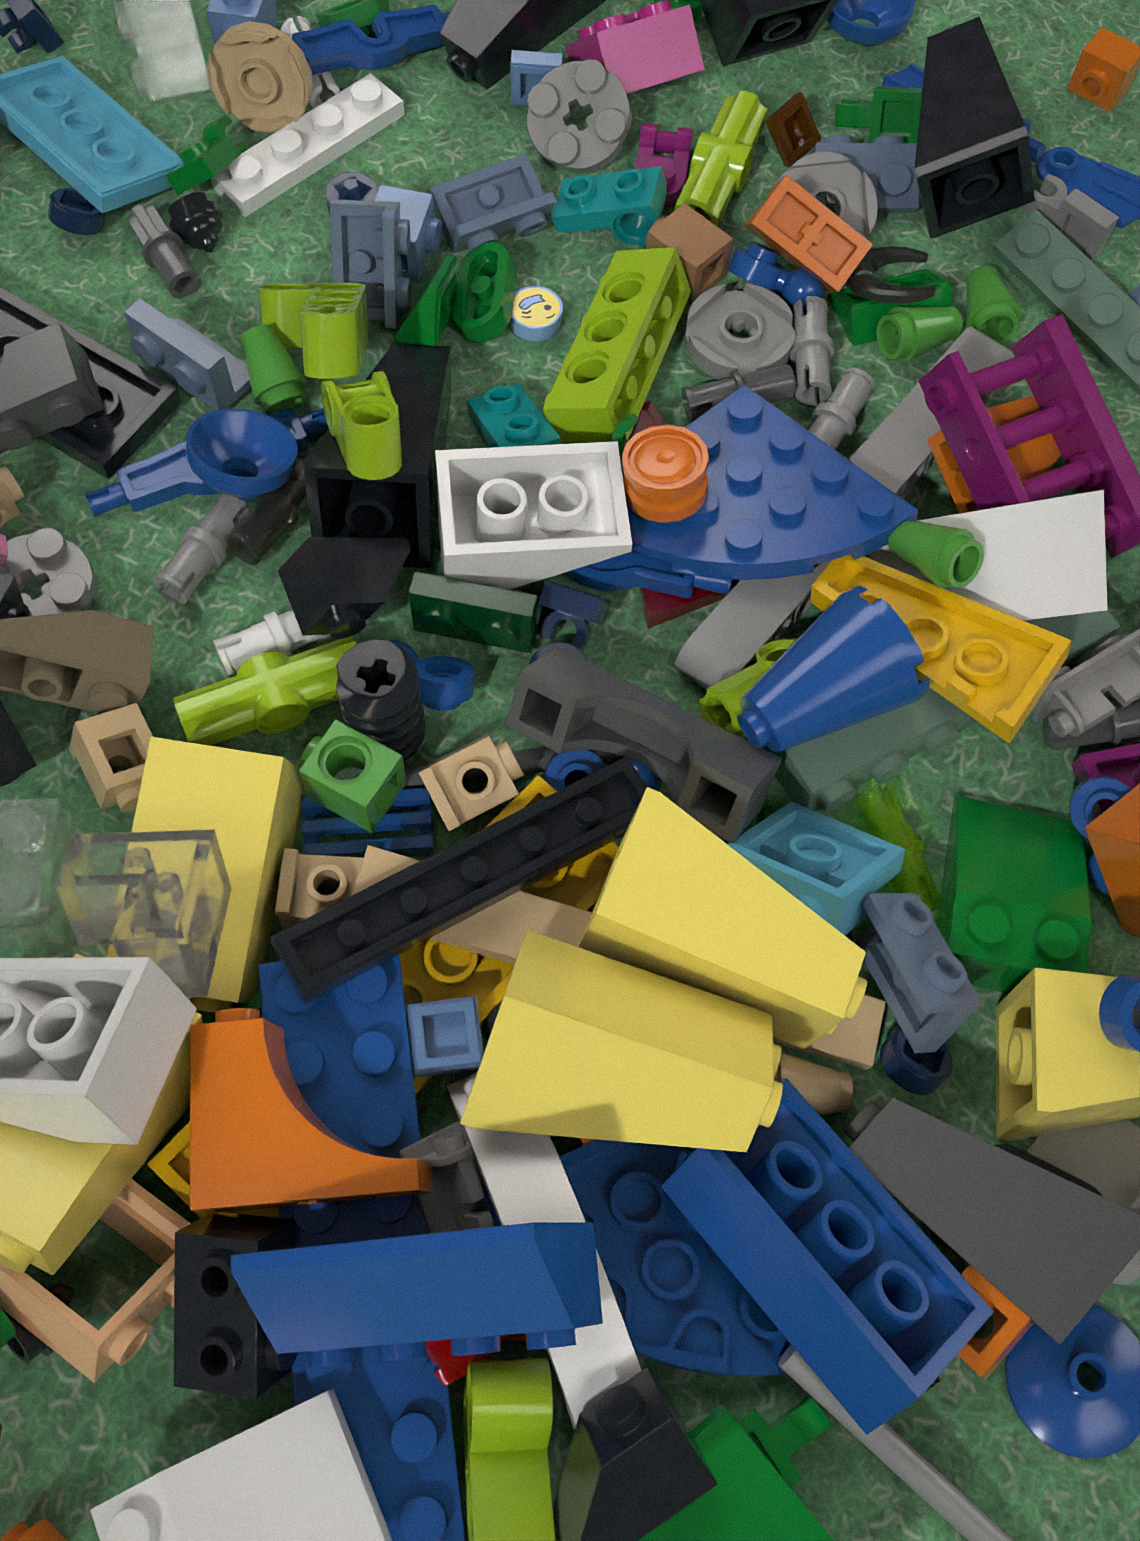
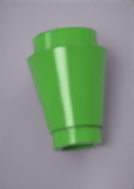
(991, 305)
(916, 330)
(271, 371)
(938, 552)

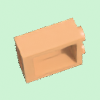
(150, 1228)

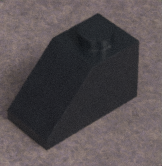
(341, 581)
(628, 1466)

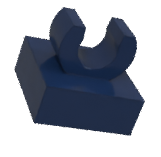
(30, 24)
(572, 606)

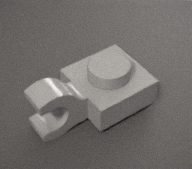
(1074, 215)

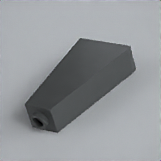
(1012, 1221)

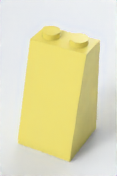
(255, 815)
(720, 924)
(622, 1056)
(1056, 1061)
(62, 1187)

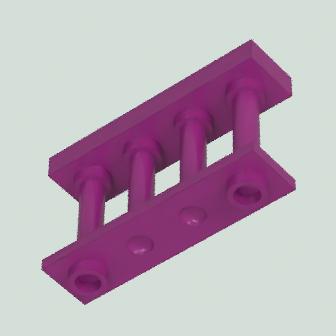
(1068, 410)

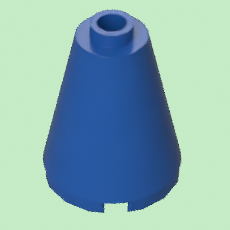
(835, 675)

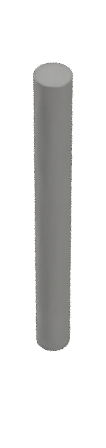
(901, 1459)

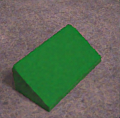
(433, 307)
(861, 315)

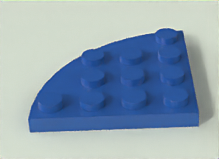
(771, 501)
(664, 1276)

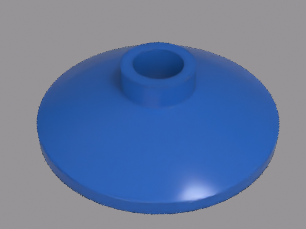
(1055, 1405)

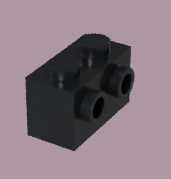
(215, 1330)

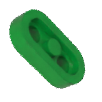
(485, 292)

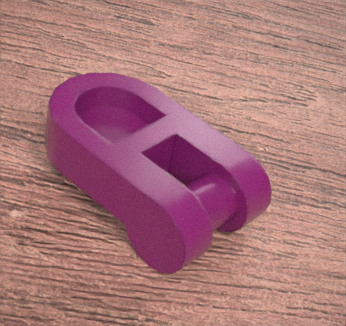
(674, 168)

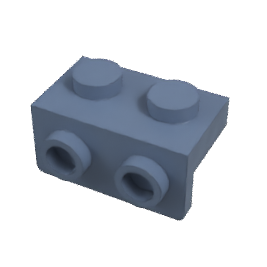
(886, 163)
(492, 204)
(368, 251)
(186, 356)
(916, 970)

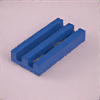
(407, 846)

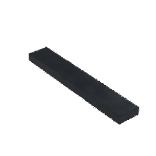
(458, 881)

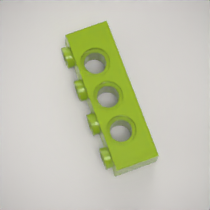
(618, 345)

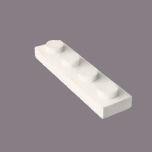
(308, 144)

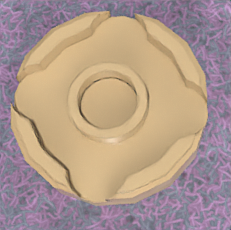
(260, 76)

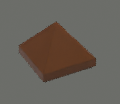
(793, 129)

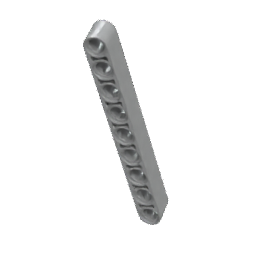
(769, 608)

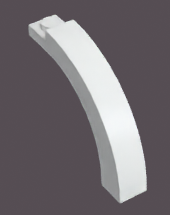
(530, 1187)

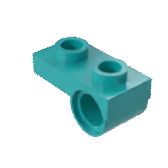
(617, 200)
(510, 418)

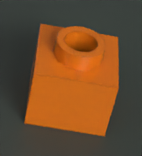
(1105, 69)
(1010, 1326)

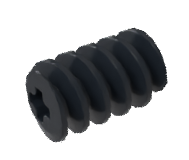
(382, 695)

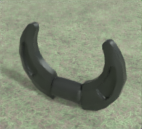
(873, 288)

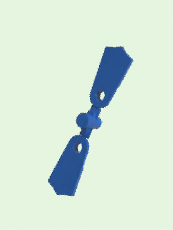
(1102, 182)

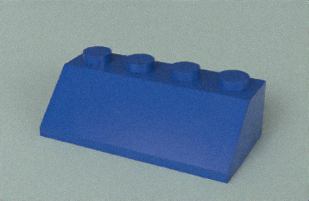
(831, 1260)
(426, 1289)

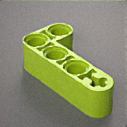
(323, 321)
(506, 1450)

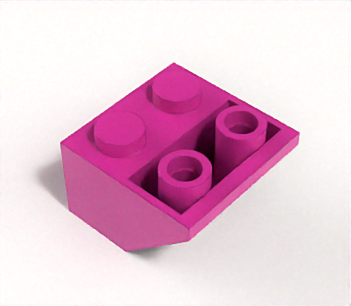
(642, 46)

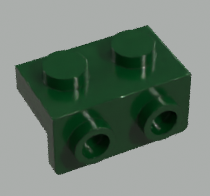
(474, 612)

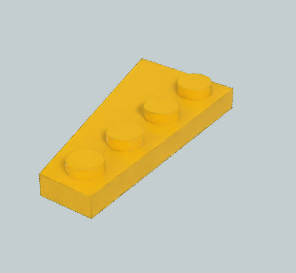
(971, 653)

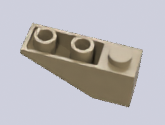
(77, 659)

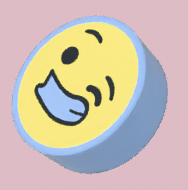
(536, 313)

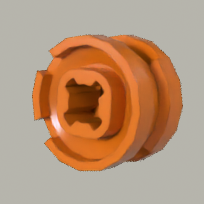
(665, 473)

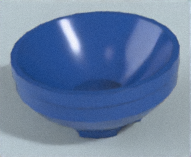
(888, 15)
(245, 442)

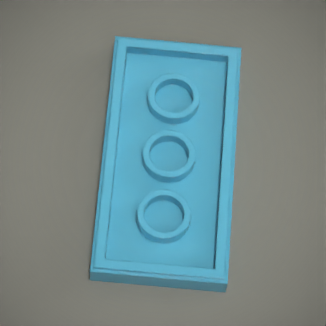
(84, 134)

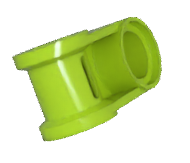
(365, 425)

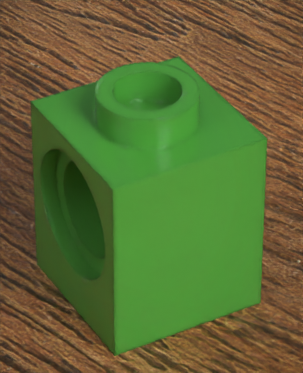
(364, 797)

